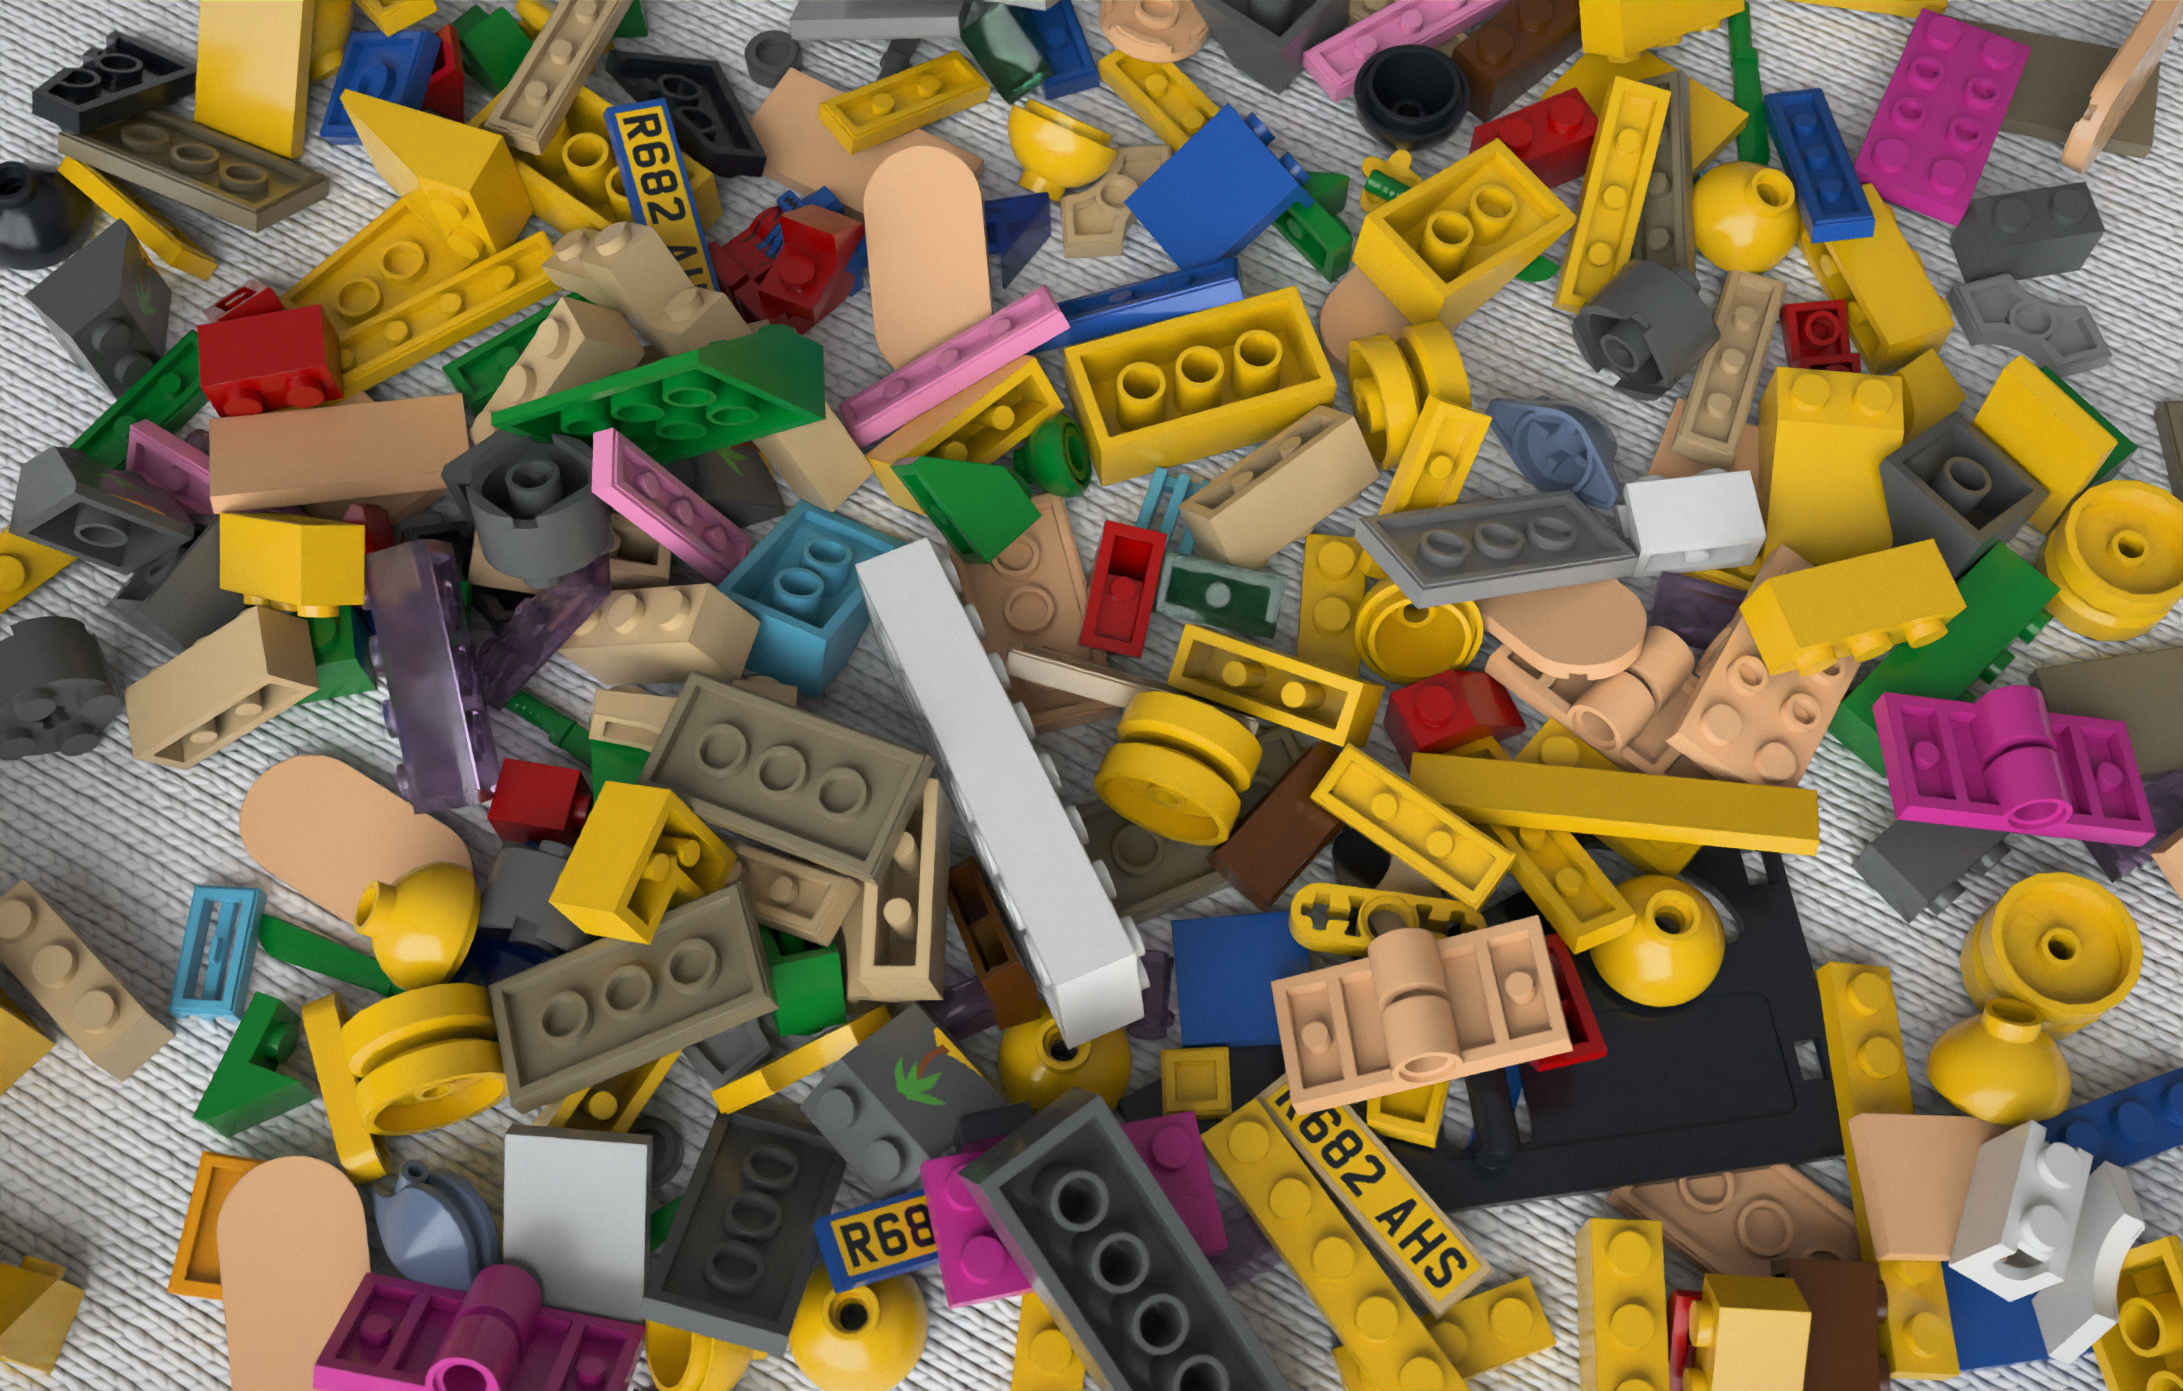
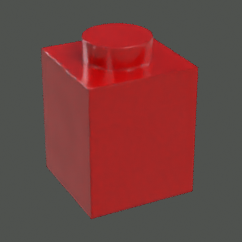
(540, 803)

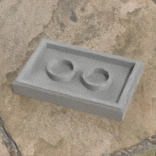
(878, 19)
(580, 1217)

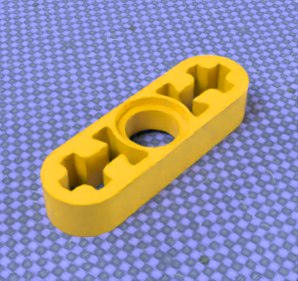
(1340, 900)
(360, 1153)

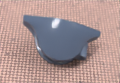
(1559, 447)
(434, 1226)

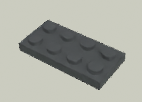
(746, 1231)

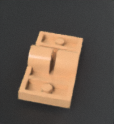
(1617, 715)
(1752, 723)
(1419, 1014)

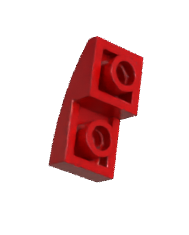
(1818, 336)

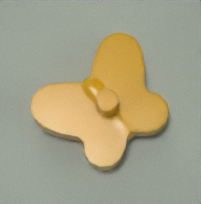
(1396, 167)

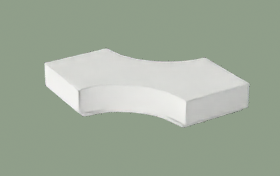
(2085, 1303)

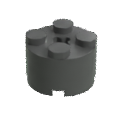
(1646, 328)
(538, 509)
(53, 689)
(518, 896)

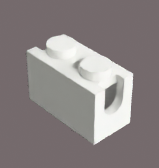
(1691, 522)
(2021, 1208)

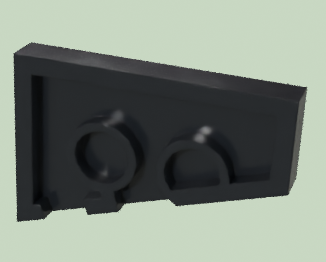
(113, 85)
(701, 108)

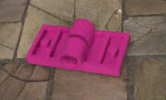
(1940, 116)
(2012, 767)
(978, 1264)
(477, 1340)

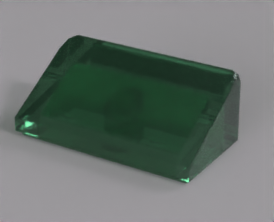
(1219, 594)

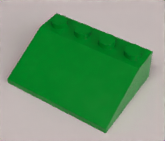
(690, 399)

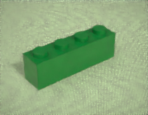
(2003, 603)

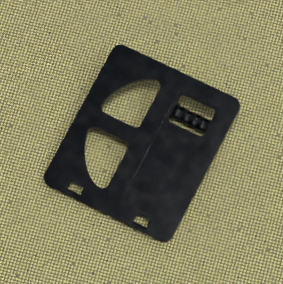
(1680, 1084)

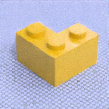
(636, 860)

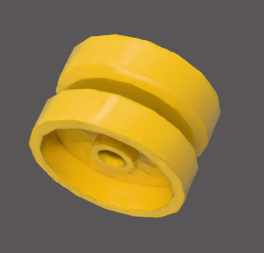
(1393, 381)
(2116, 560)
(1178, 768)
(2057, 947)
(425, 1059)

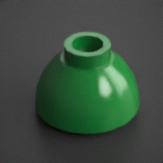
(1055, 458)

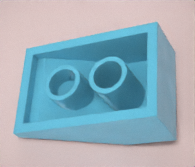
(806, 595)

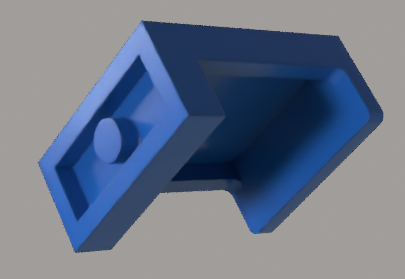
(1218, 191)

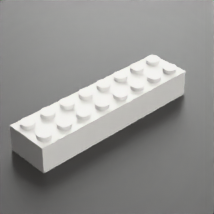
(1006, 794)

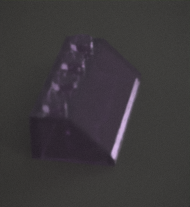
(430, 676)

